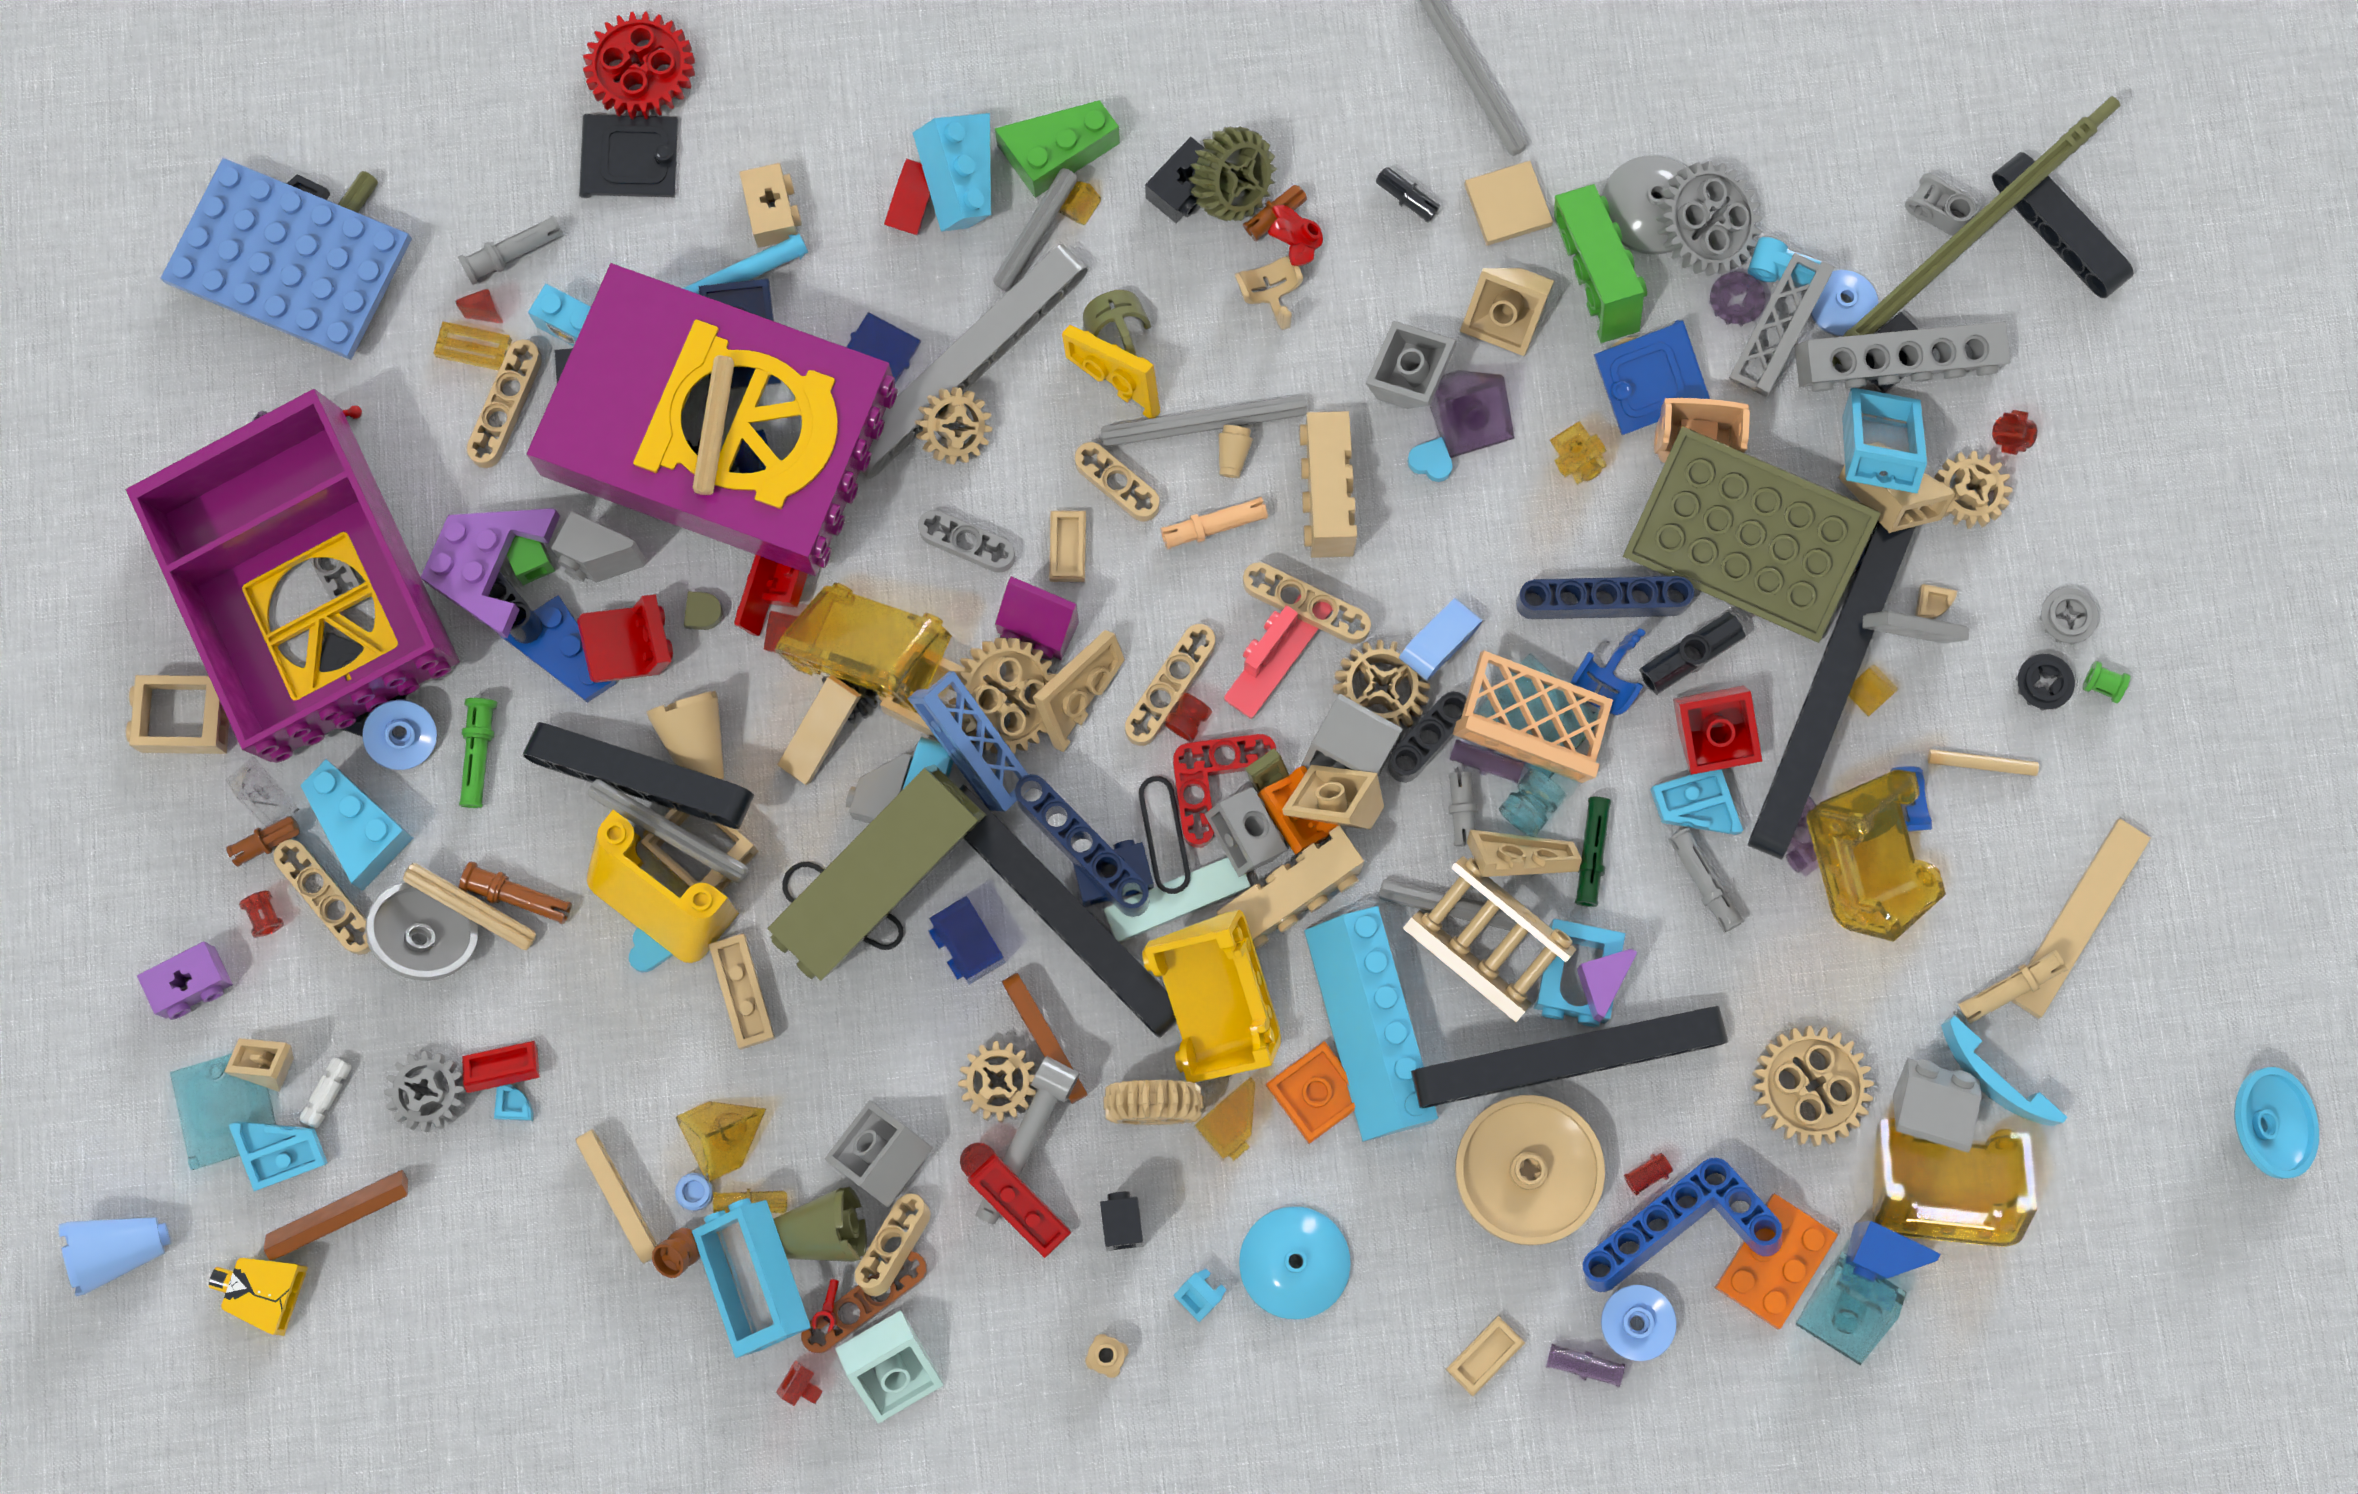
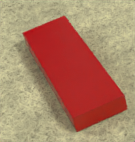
(1019, 1205)

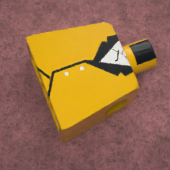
(260, 1292)

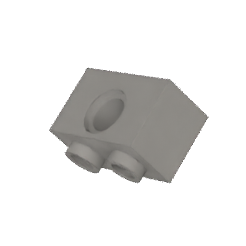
(1243, 849)

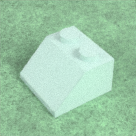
(888, 1367)

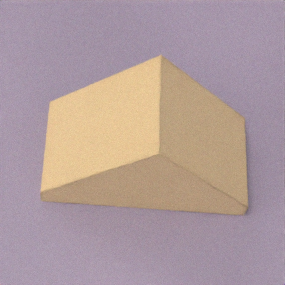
(261, 1062)

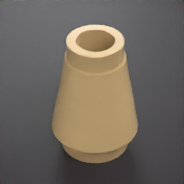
(1233, 450)

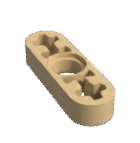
(1103, 458)
(896, 1259)

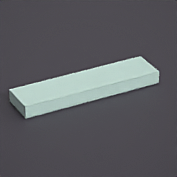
(1205, 888)

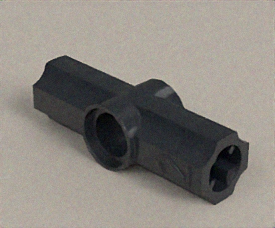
(1709, 641)

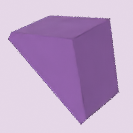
(1602, 980)

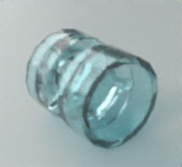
(1534, 800)

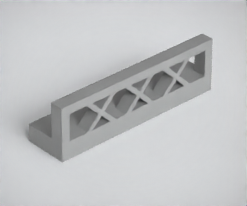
(1796, 324)

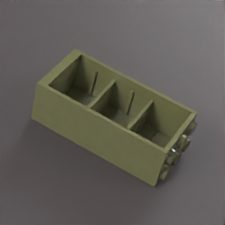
(875, 873)

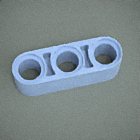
(1440, 639)

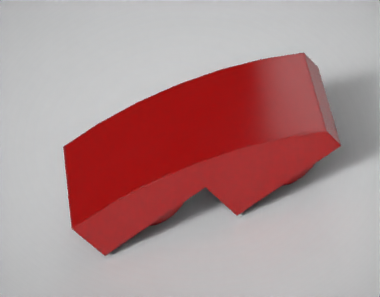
(909, 199)

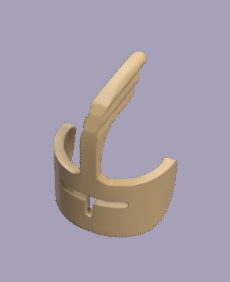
(1275, 273)

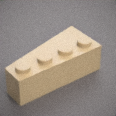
(1329, 484)
(1298, 887)

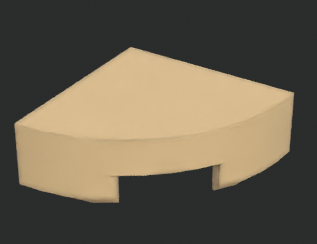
(1934, 601)

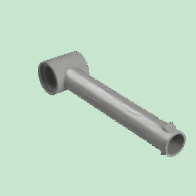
(1053, 1083)

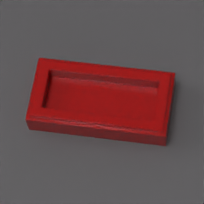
(500, 1066)

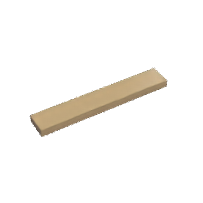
(2086, 908)

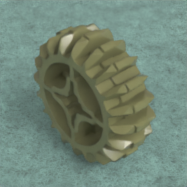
(1232, 173)

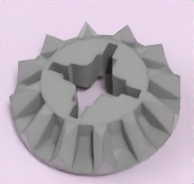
(2079, 605)

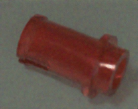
(1648, 1173)

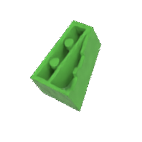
(1057, 141)

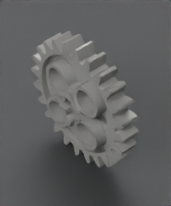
(1689, 196)

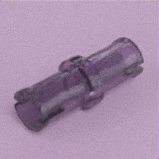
(1487, 761)
(1585, 1365)

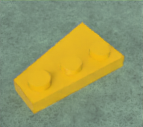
(1129, 374)

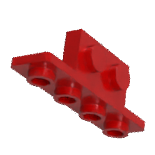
(767, 585)

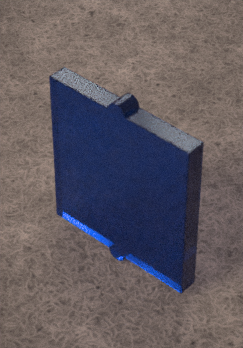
(884, 342)

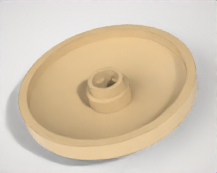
(1529, 1170)

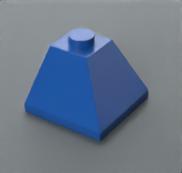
(1884, 1253)

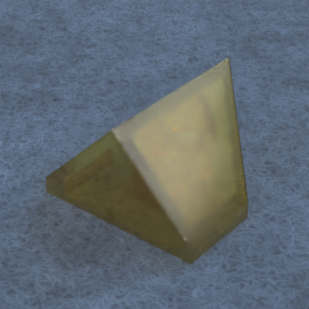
(720, 1135)

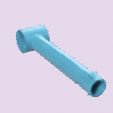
(756, 264)

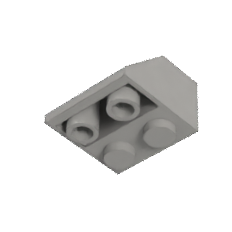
(1352, 739)

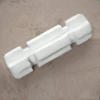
(325, 1092)

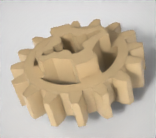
(953, 439)
(1976, 475)
(986, 1094)

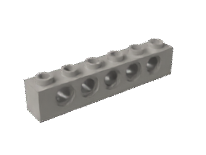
(1986, 341)

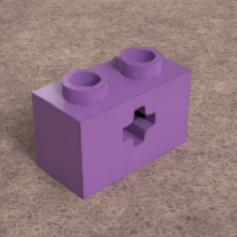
(165, 981)

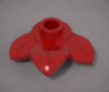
(1298, 232)

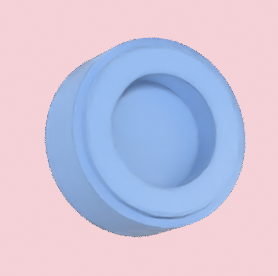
(694, 1192)

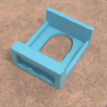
(1550, 997)

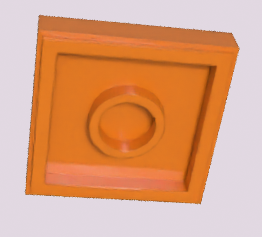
(1313, 1092)

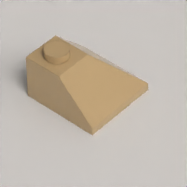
(1507, 307)
(1337, 797)

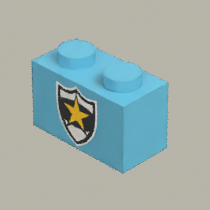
(559, 314)

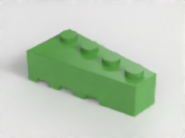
(1601, 262)

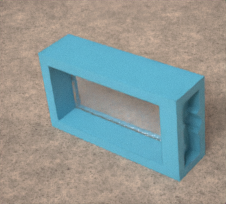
(1884, 440)
(750, 1277)

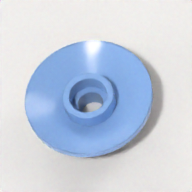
(1834, 314)
(402, 751)
(1657, 1319)

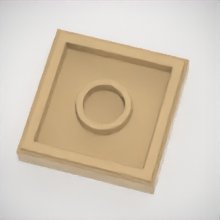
(1508, 203)

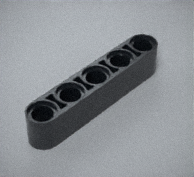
(2067, 230)

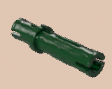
(1593, 852)

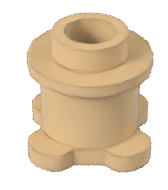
(1113, 1367)

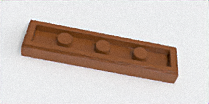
(336, 1215)

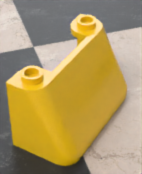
(676, 923)
(1216, 997)

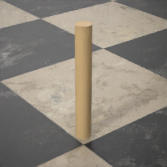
(1983, 762)

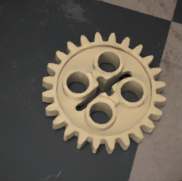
(1022, 669)
(1839, 1068)

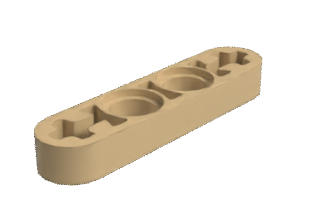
(510, 405)
(1309, 597)
(1173, 686)
(322, 899)
(617, 1195)

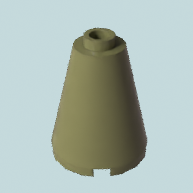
(824, 1229)

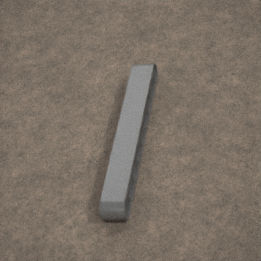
(978, 349)

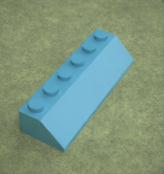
(1369, 1022)

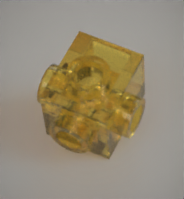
(1579, 453)

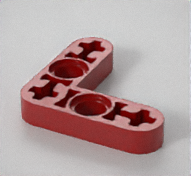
(1199, 776)

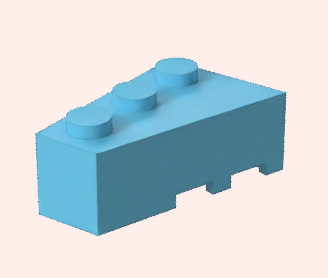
(957, 168)
(354, 824)

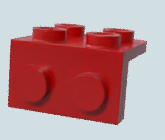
(626, 641)

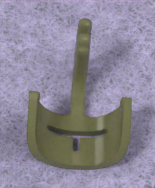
(1099, 313)

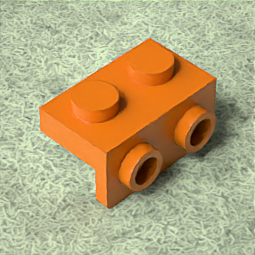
(1297, 831)

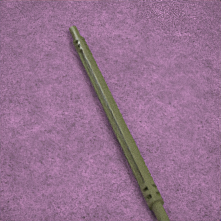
(1983, 221)

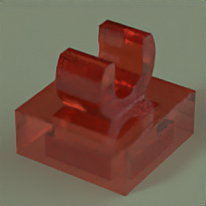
(798, 1384)

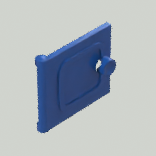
(1646, 372)

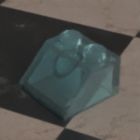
(1851, 1311)

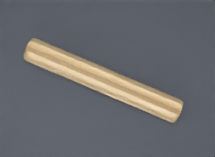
(713, 425)
(469, 906)

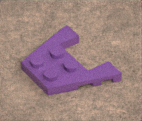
(472, 554)

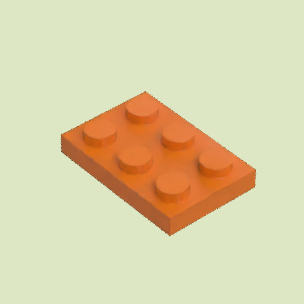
(1775, 1283)

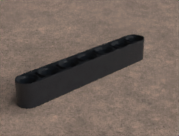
(639, 775)

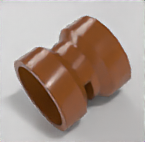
(676, 1253)

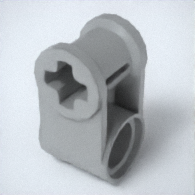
(1940, 202)

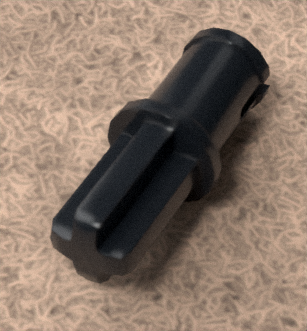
(1407, 194)

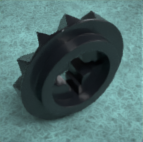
(2050, 667)

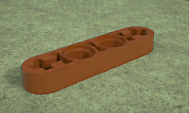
(1039, 1028)
(866, 1305)

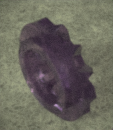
(1738, 284)

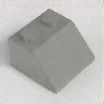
(1410, 366)
(595, 550)
(1937, 1104)
(878, 1153)

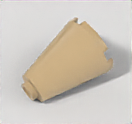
(692, 732)

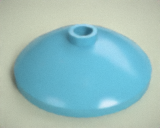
(2276, 1123)
(1277, 1285)

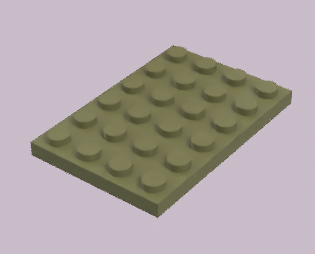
(1751, 534)

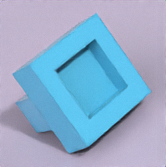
(1198, 1295)

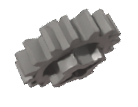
(419, 1104)

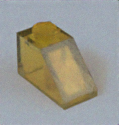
(1230, 1123)

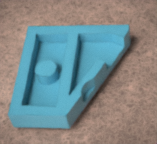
(1698, 803)
(276, 1151)

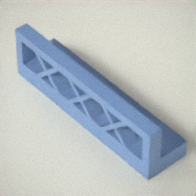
(958, 744)

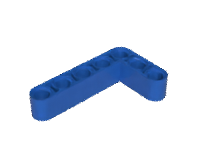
(1680, 1219)

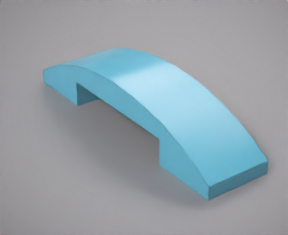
(1962, 1044)

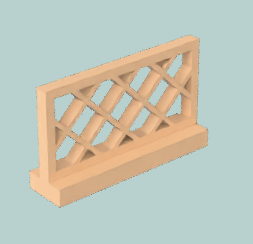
(1533, 747)

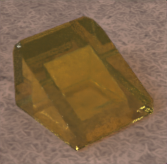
(1080, 203)
(1872, 690)

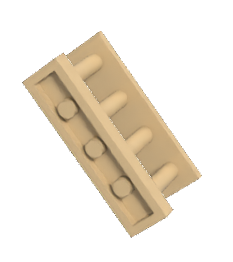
(1484, 974)

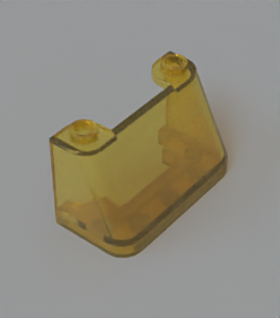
(865, 643)
(1869, 857)
(1952, 1193)

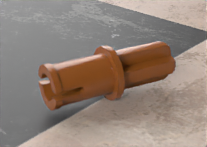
(1261, 222)
(263, 840)

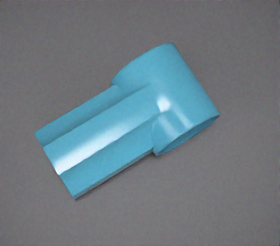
(1771, 260)

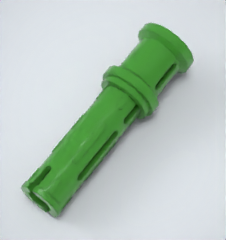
(477, 735)

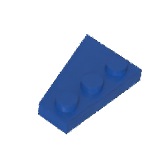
(561, 650)

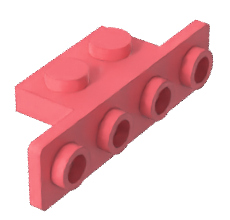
(1272, 657)

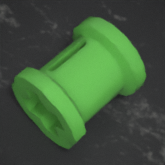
(2106, 682)

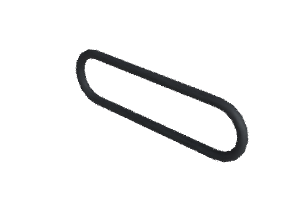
(1149, 836)

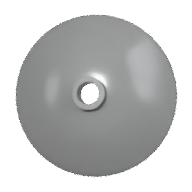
(1634, 206)
(410, 915)

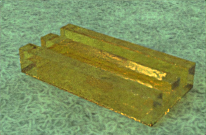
(471, 359)

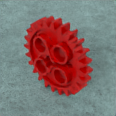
(657, 86)

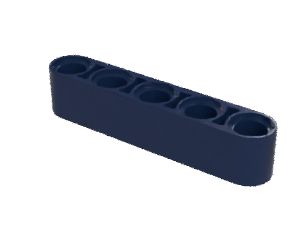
(1618, 587)
(1075, 829)

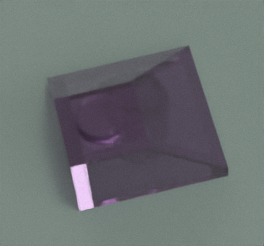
(1472, 411)

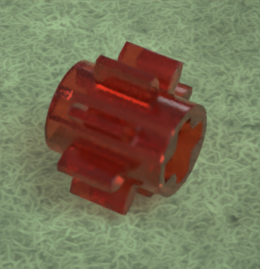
(2014, 432)

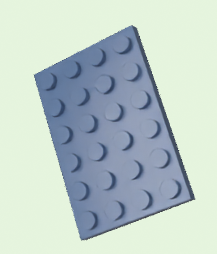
(286, 258)

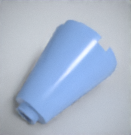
(109, 1248)

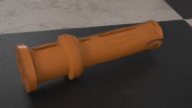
(499, 888)

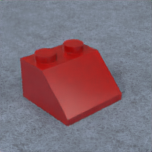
(1718, 729)

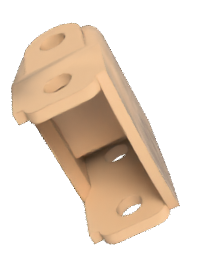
(1713, 418)

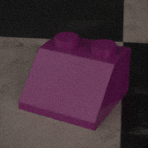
(1037, 618)

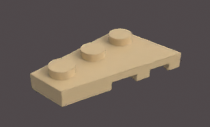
(1069, 693)
(1521, 855)

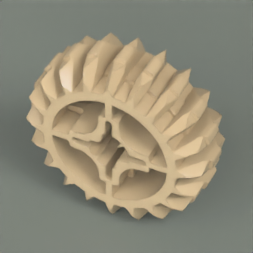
(1373, 674)
(1153, 1102)

